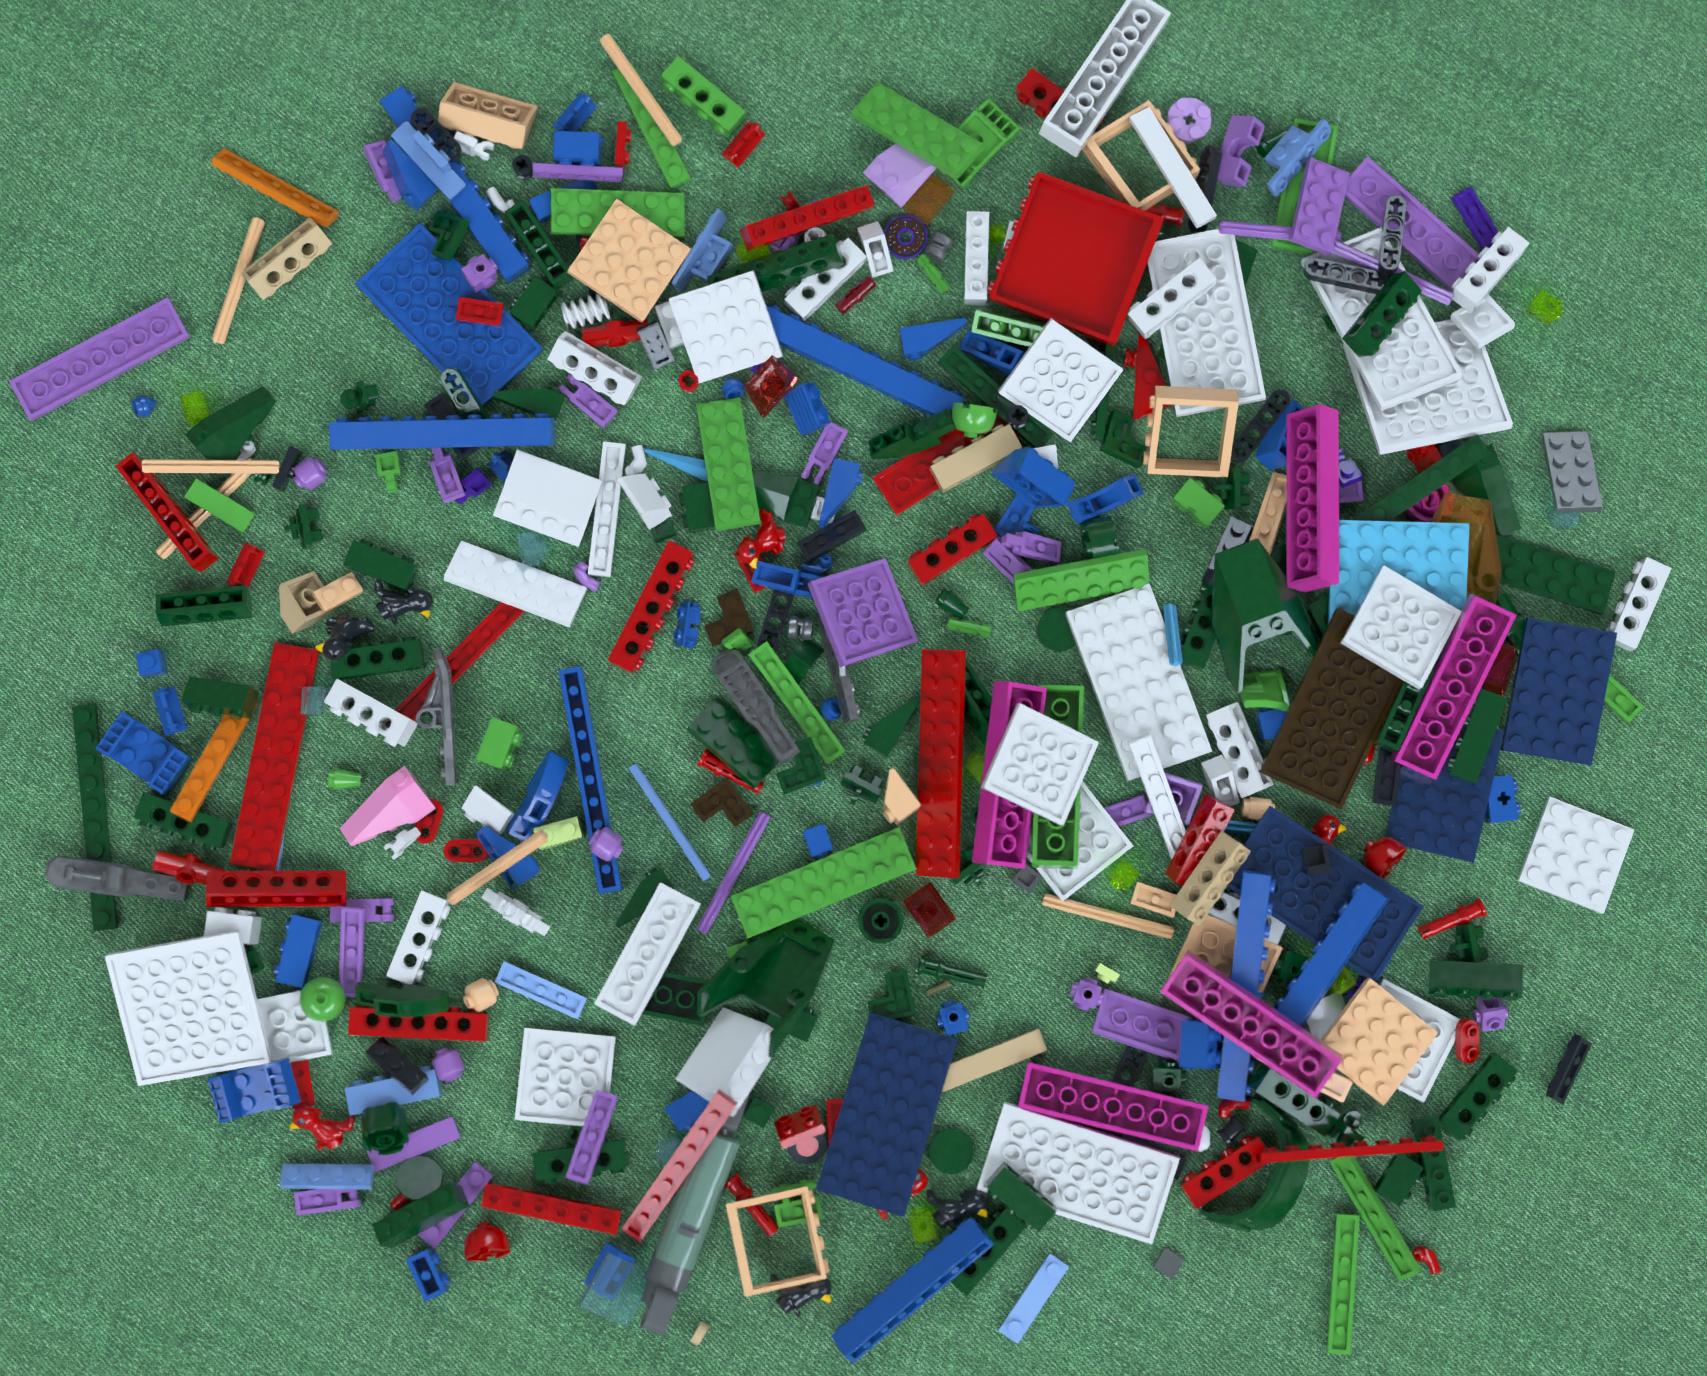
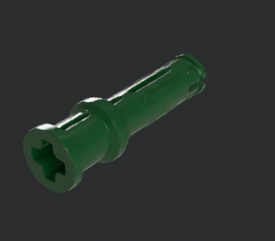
(941, 969)

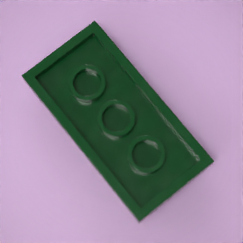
(734, 743)

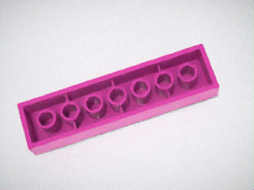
(1312, 498)
(1454, 685)
(1001, 824)
(1252, 1024)
(1113, 1106)

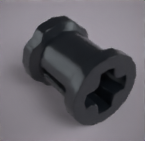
(519, 161)
(1013, 421)
(1231, 1131)

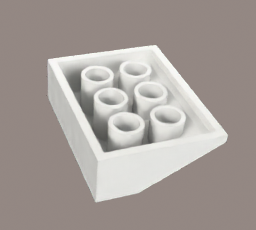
(547, 498)
(728, 1058)

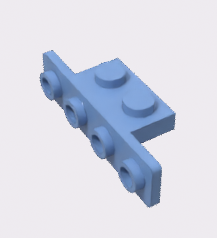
(1293, 152)
(430, 161)
(706, 255)

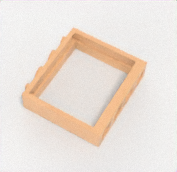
(1111, 176)
(1197, 397)
(816, 1241)

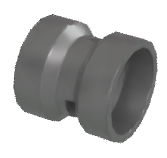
(938, 246)
(805, 628)

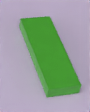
(219, 505)

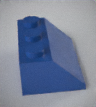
(1034, 478)

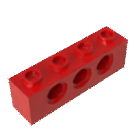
(1036, 82)
(984, 535)
(1204, 828)
(1191, 1182)

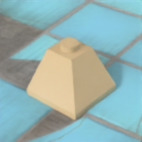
(298, 605)

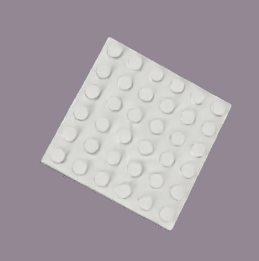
(1446, 413)
(188, 1008)

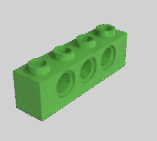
(682, 71)
(1006, 326)

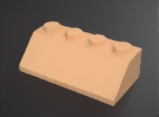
(487, 115)
(898, 800)

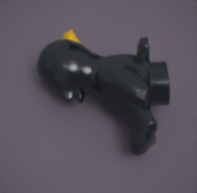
(396, 604)
(342, 633)
(952, 1211)
(797, 1296)

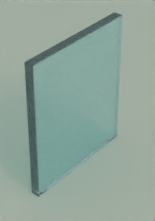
(615, 1290)

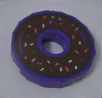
(912, 226)

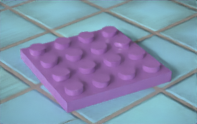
(862, 612)

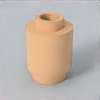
(1254, 807)

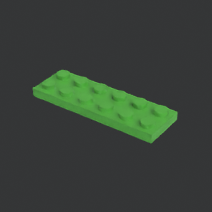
(917, 130)
(1289, 197)
(583, 209)
(728, 464)
(1081, 580)

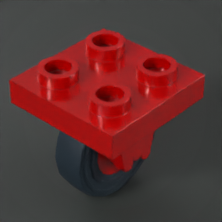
(1426, 456)
(803, 1135)

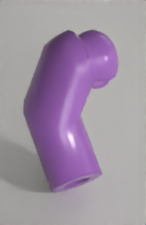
(583, 578)

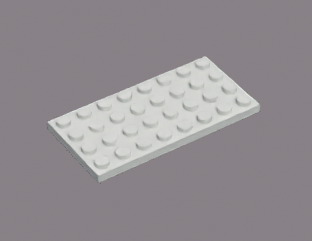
(1214, 336)
(1414, 354)
(1132, 679)
(1084, 1171)

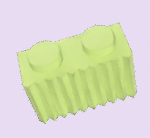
(561, 832)

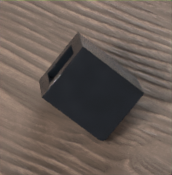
(1316, 860)

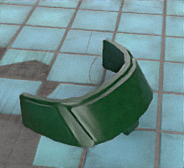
(1283, 1186)

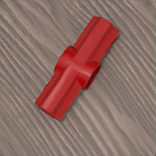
(613, 333)
(185, 869)

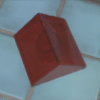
(769, 385)
(1500, 671)
(929, 910)

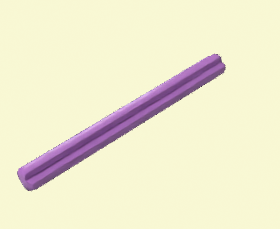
(1258, 230)
(1370, 262)
(733, 872)

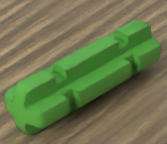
(933, 273)
(969, 627)

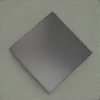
(1026, 878)
(1168, 1262)

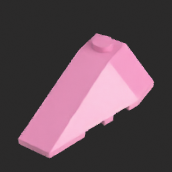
(392, 804)

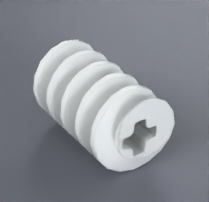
(583, 311)

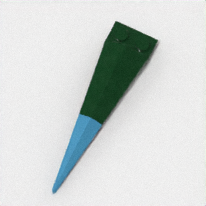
(783, 495)

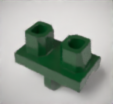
(359, 396)
(1231, 489)
(304, 516)
(859, 788)
(968, 870)
(1467, 943)
(1345, 1131)

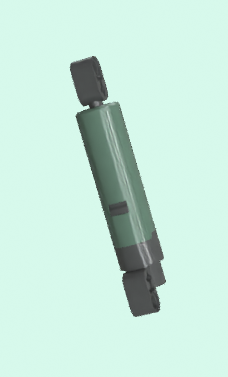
(688, 1226)

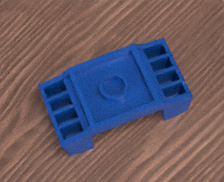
(144, 753)
(254, 1089)

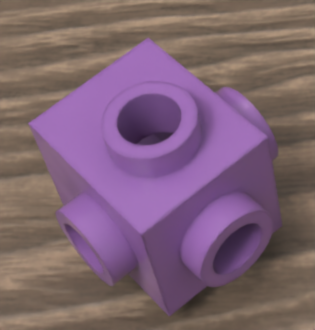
(480, 272)
(1077, 994)
(1490, 1013)

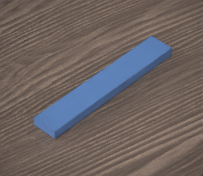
(670, 822)

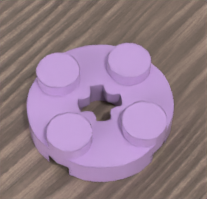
(1199, 113)

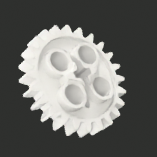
(515, 912)

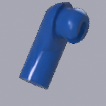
(819, 567)

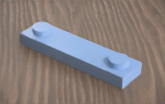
(541, 990)
(1033, 1298)

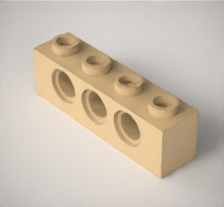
(288, 247)
(1210, 878)

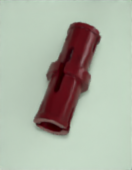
(855, 295)

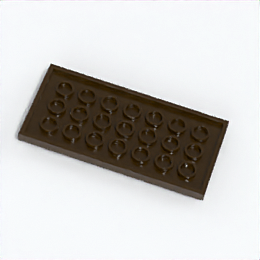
(1331, 719)

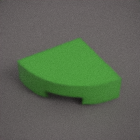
(737, 640)

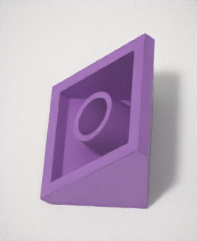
(1185, 795)

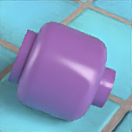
(310, 473)
(606, 844)
(448, 1065)

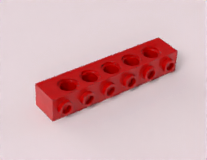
(807, 217)
(167, 513)
(672, 554)
(275, 888)
(477, 1032)
(551, 1208)

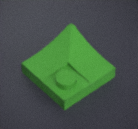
(1265, 690)

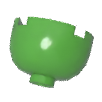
(973, 419)
(322, 999)

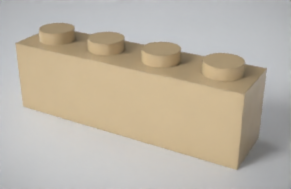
(975, 458)

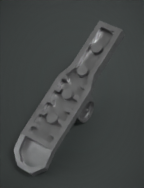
(842, 683)
(753, 702)
(440, 704)
(111, 879)

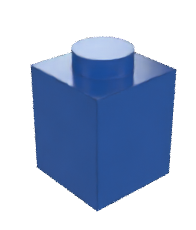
(151, 663)
(818, 841)

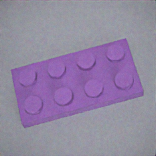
(1319, 206)
(1139, 1024)

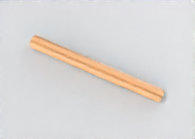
(640, 90)
(237, 282)
(209, 466)
(200, 514)
(497, 867)
(1108, 916)

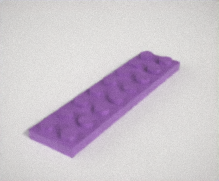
(1423, 235)
(99, 359)

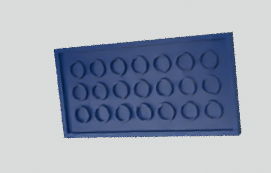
(422, 301)

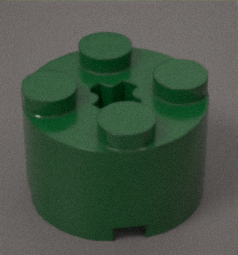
(1099, 538)
(890, 929)
(384, 1128)

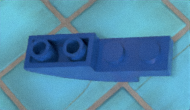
(540, 797)

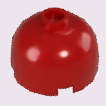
(1383, 855)
(486, 1242)

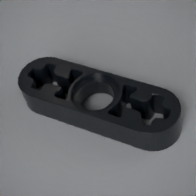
(437, 126)

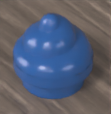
(732, 388)
(143, 405)
(830, 709)

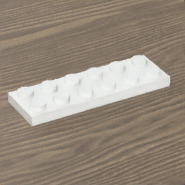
(515, 583)
(647, 954)

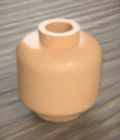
(480, 994)

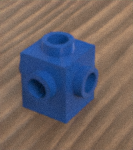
(959, 1024)

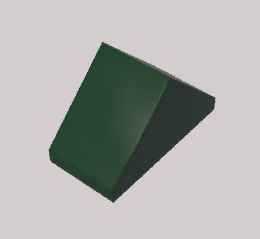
(803, 660)

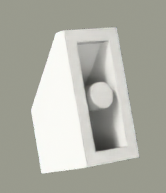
(875, 248)
(1220, 780)

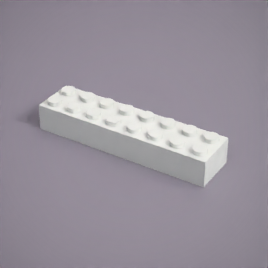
(1104, 74)

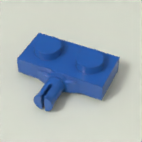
(1016, 518)

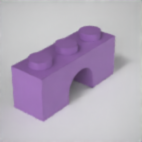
(1240, 134)

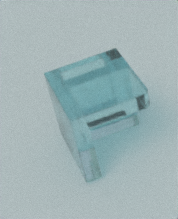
(313, 700)

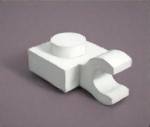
(472, 147)
(402, 841)

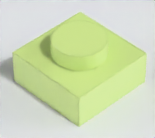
(1106, 974)

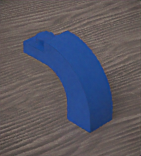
(1106, 499)

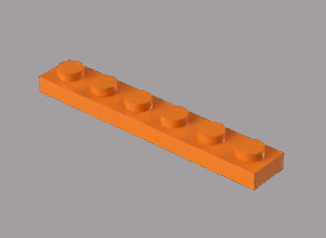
(275, 188)
(208, 767)

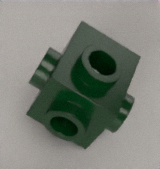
(1288, 966)
(1168, 1077)

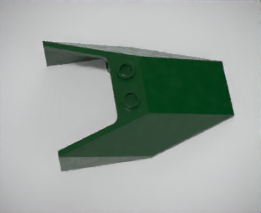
(1252, 605)
(773, 973)

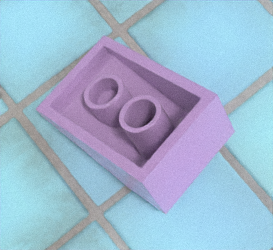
(898, 173)

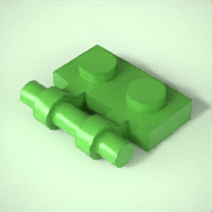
(792, 1211)

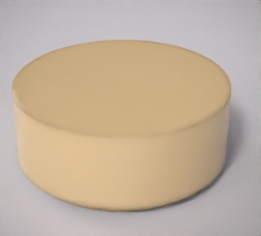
(699, 1333)

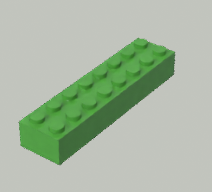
(1057, 844)
(823, 882)

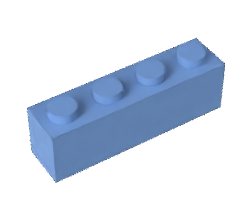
(388, 1090)

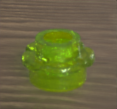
(996, 234)

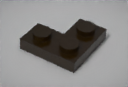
(735, 618)
(724, 798)

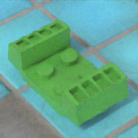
(993, 129)

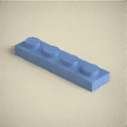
(327, 1176)

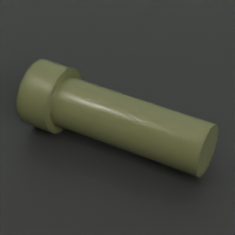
(946, 984)

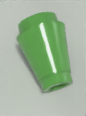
(343, 779)

